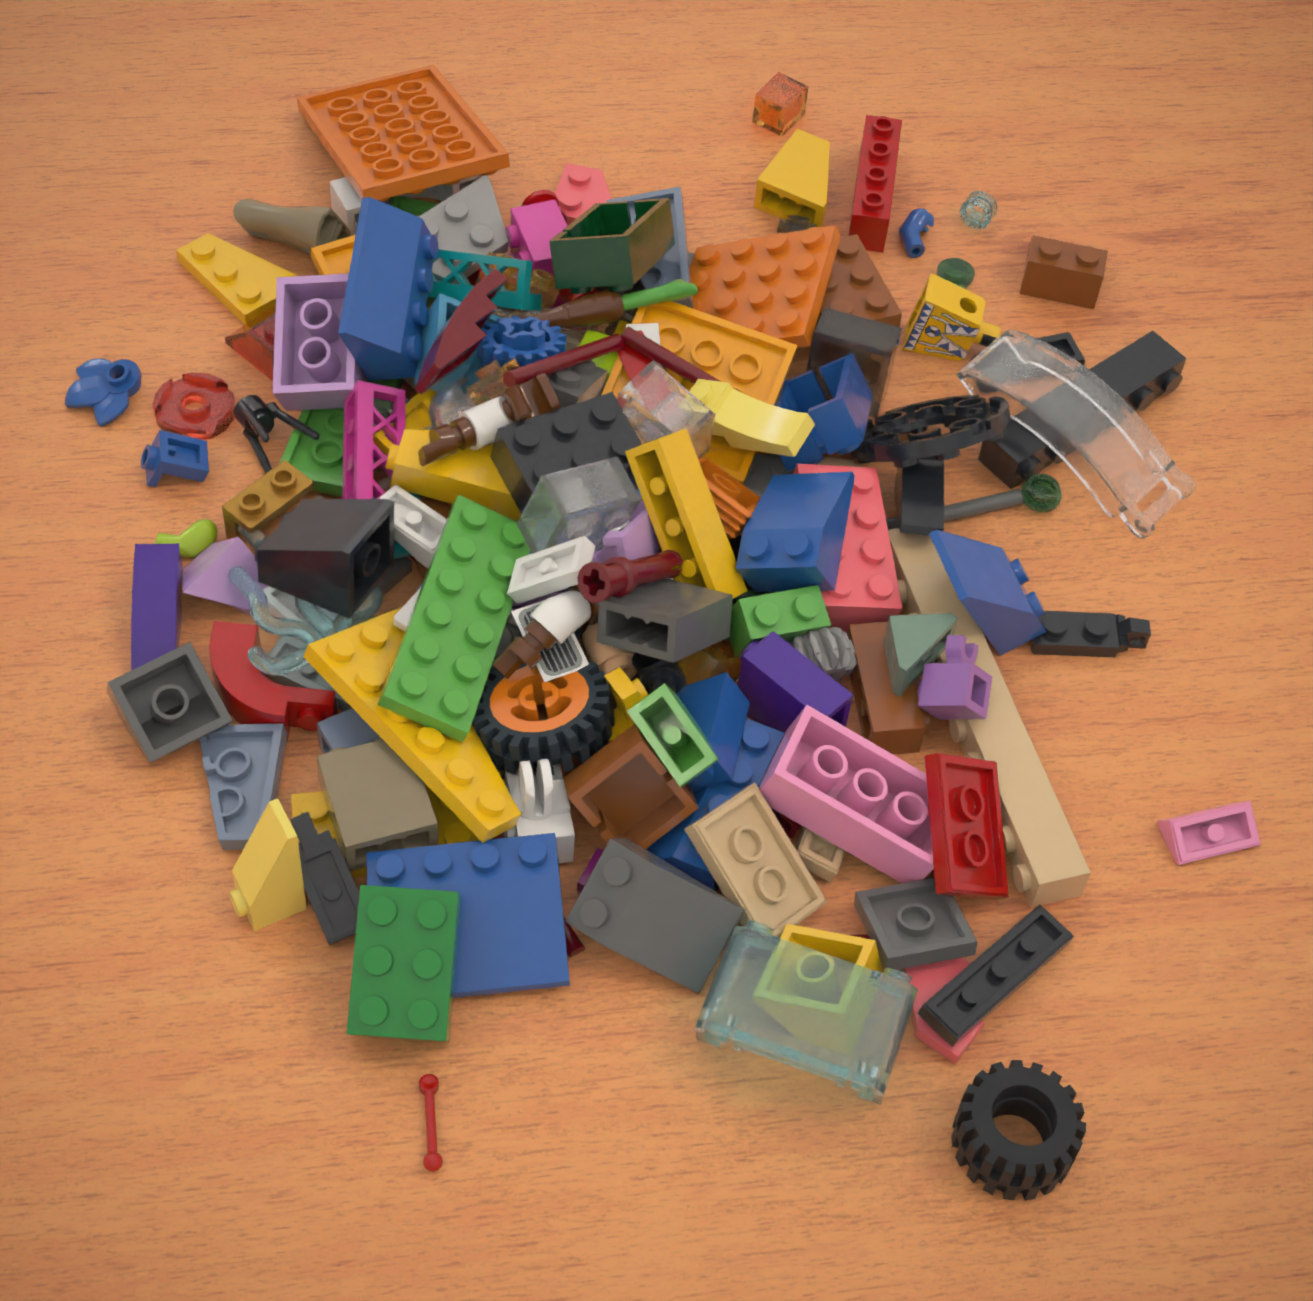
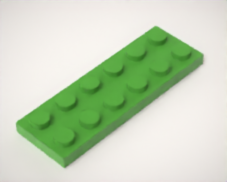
(456, 621)

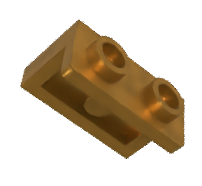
(265, 500)

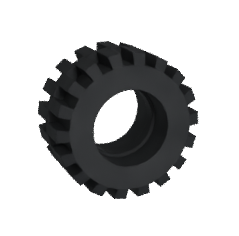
(1032, 1097)

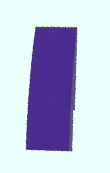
(155, 602)

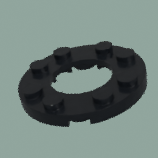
(966, 416)

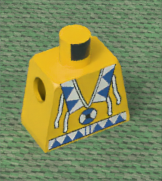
(947, 321)

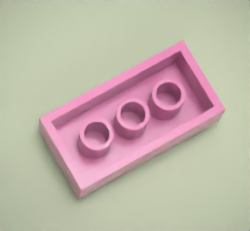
(852, 795)

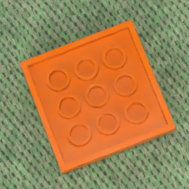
(767, 281)

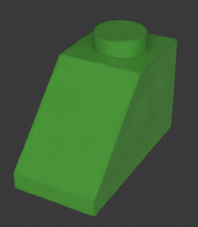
(673, 734)

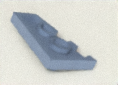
(242, 777)

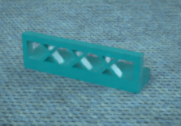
(505, 298)

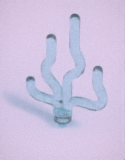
(316, 629)

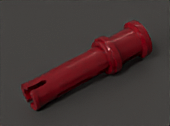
(621, 576)

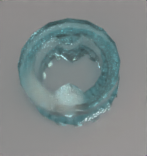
(974, 217)

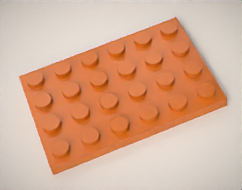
(402, 133)

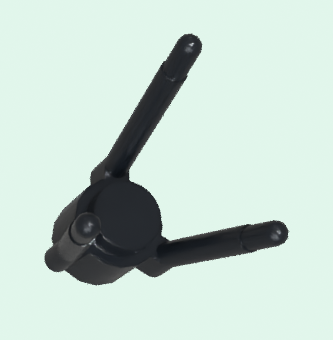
(258, 421)

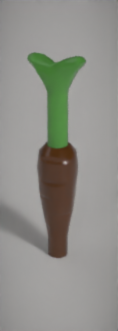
(609, 306)

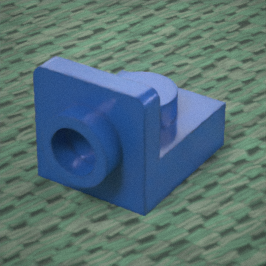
(175, 456)

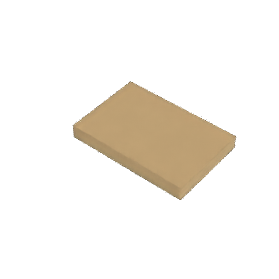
(755, 861)

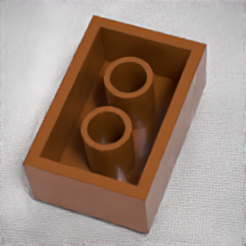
(858, 287)

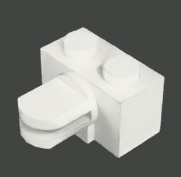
(542, 805)

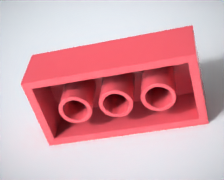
(866, 574)

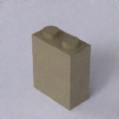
(375, 801)

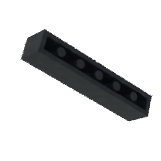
(1135, 372)

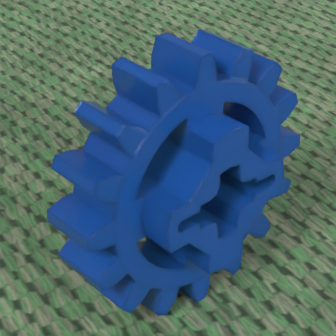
(521, 339)

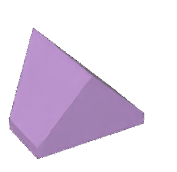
(209, 571)

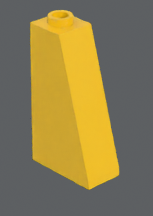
(463, 473)

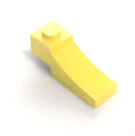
(753, 423)

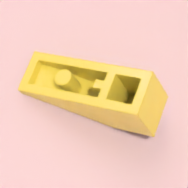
(269, 871)

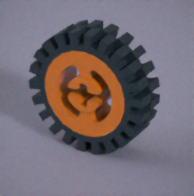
(577, 720)

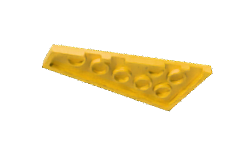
(458, 772)

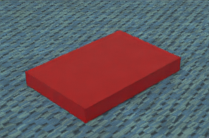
(966, 827)

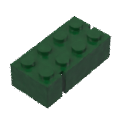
(609, 250)

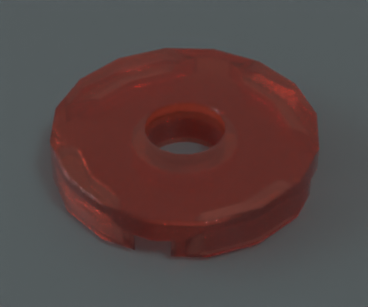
(194, 388)

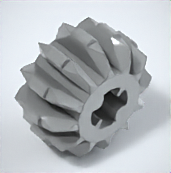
(828, 650)

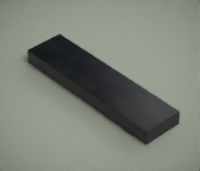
(995, 975)

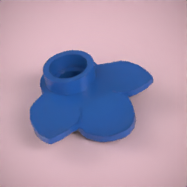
(105, 387)

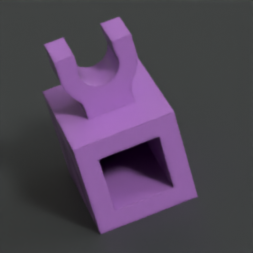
(955, 687)

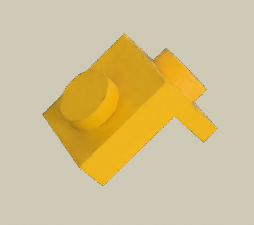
(626, 695)

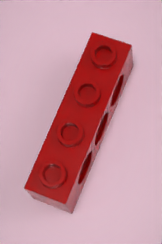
(875, 181)

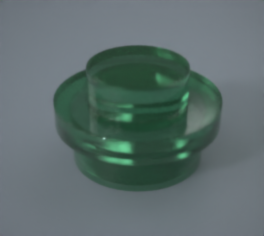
(956, 271)
(1041, 493)

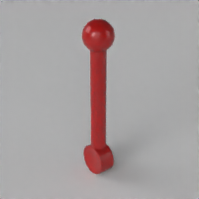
(428, 1087)

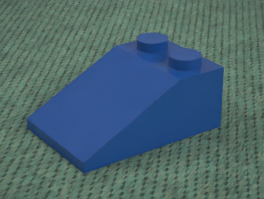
(796, 532)
(991, 590)

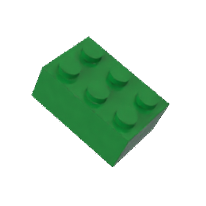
(404, 963)

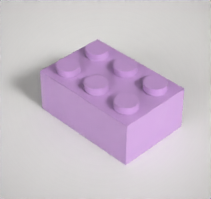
(309, 356)

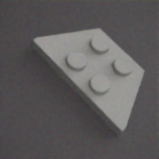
(467, 224)

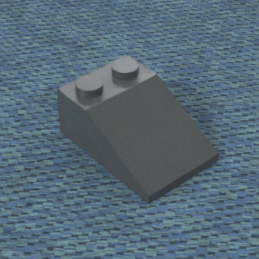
(655, 914)

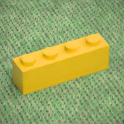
(685, 512)

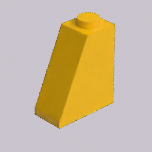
(796, 179)

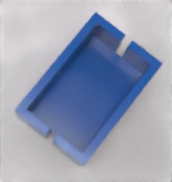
(838, 422)

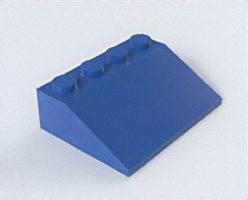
(508, 913)

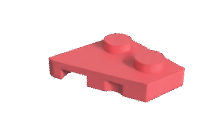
(580, 189)

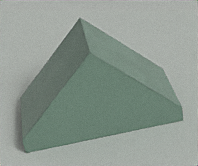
(913, 642)

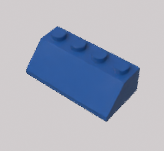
(388, 291)
(753, 759)

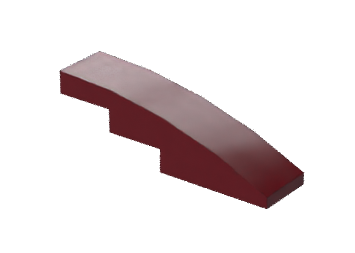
(461, 332)

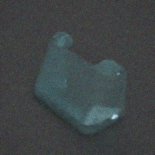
(807, 1010)

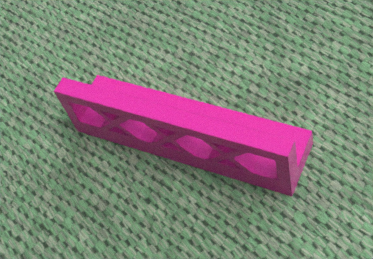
(358, 437)

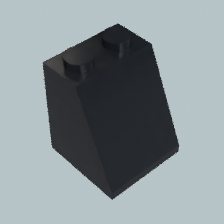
(330, 552)

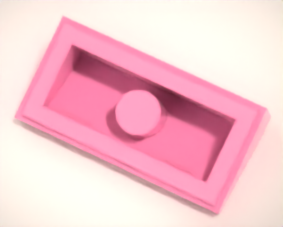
(1210, 832)

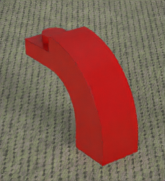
(253, 697)

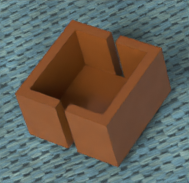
(631, 790)

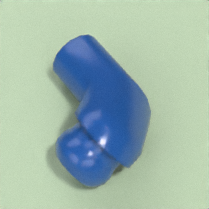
(912, 227)

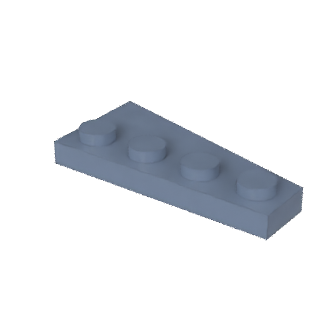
(676, 261)

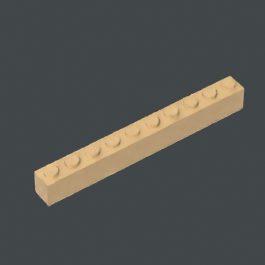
(1035, 829)

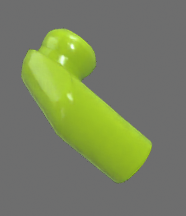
(193, 539)

